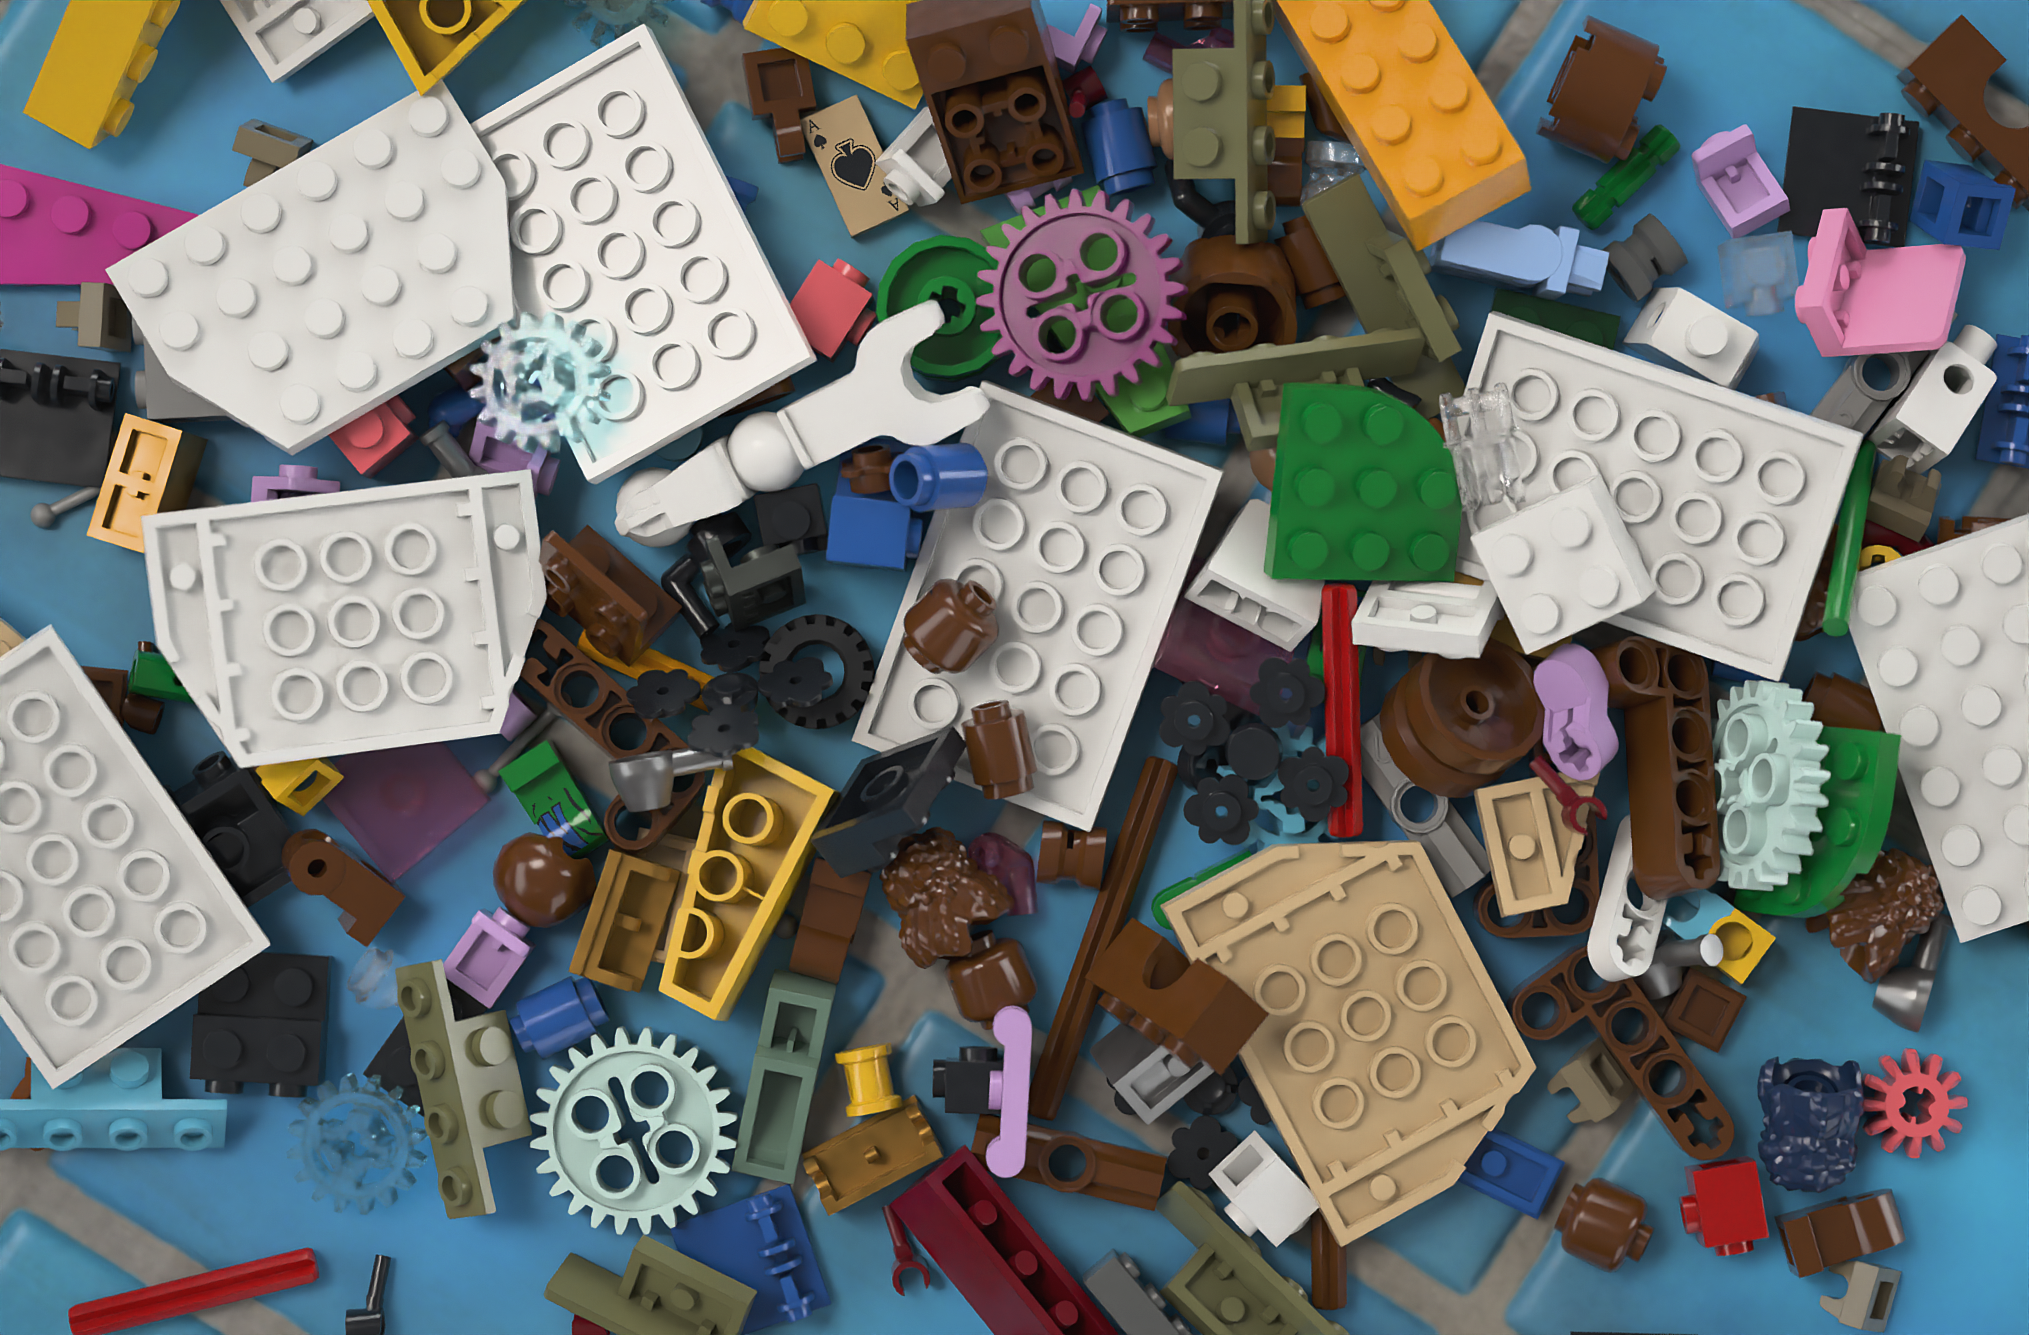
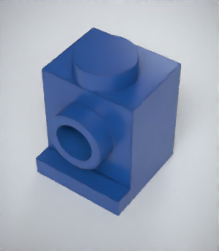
(1961, 205)

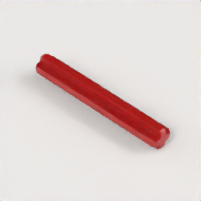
(1342, 702)
(194, 1293)

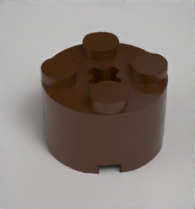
(1601, 91)
(1233, 297)

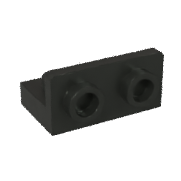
(757, 589)

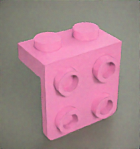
(1876, 297)

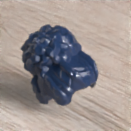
(1809, 1122)

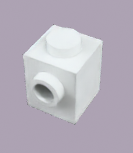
(1263, 1191)

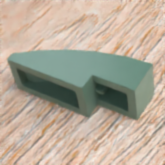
(783, 1076)

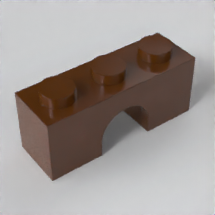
(1950, 84)
(1174, 1003)

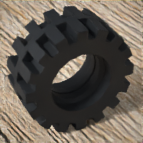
(855, 657)

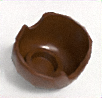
(541, 881)

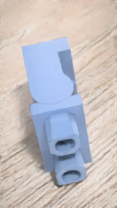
(1521, 259)

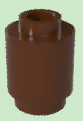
(1309, 264)
(1842, 703)
(999, 749)

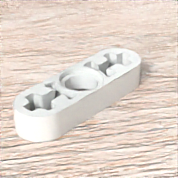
(1617, 915)

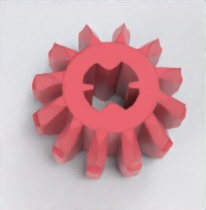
(1933, 1106)

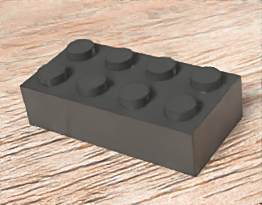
(1128, 1301)

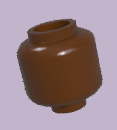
(950, 626)
(990, 978)
(1604, 1225)

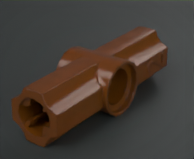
(1109, 1172)

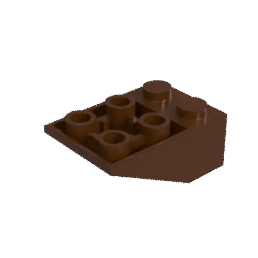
(993, 93)

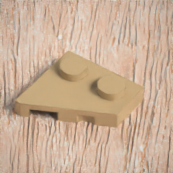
(1528, 844)

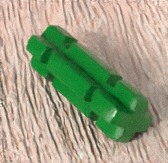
(1626, 177)

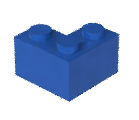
(872, 527)

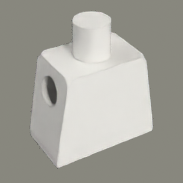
(1693, 338)
(1937, 401)
(1239, 590)

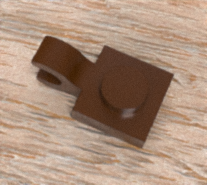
(780, 89)

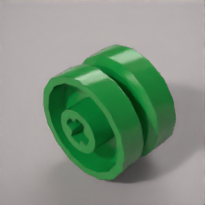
(939, 271)

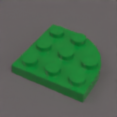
(1360, 490)
(1852, 824)

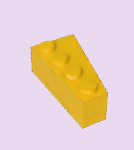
(439, 34)
(96, 66)
(741, 877)

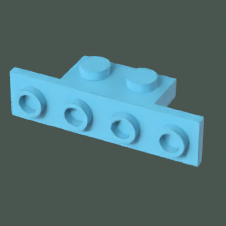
(111, 1106)

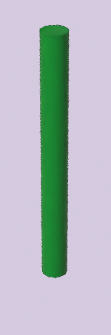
(1849, 542)

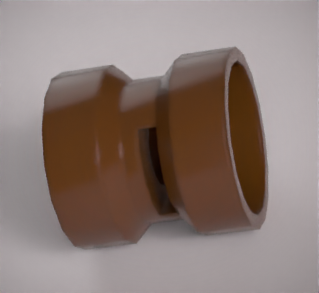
(1071, 855)

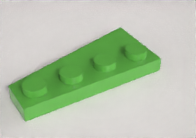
(1137, 408)

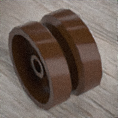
(1462, 719)

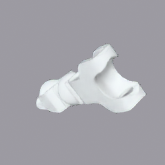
(774, 448)

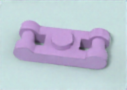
(1010, 1091)

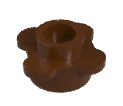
(869, 468)

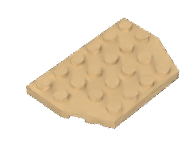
(1380, 1021)

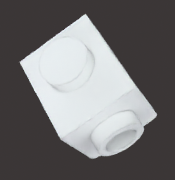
(916, 163)

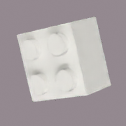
(1563, 564)

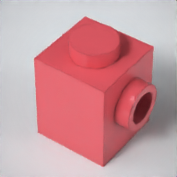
(834, 307)
(377, 436)

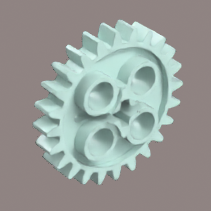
(1766, 783)
(579, 1151)

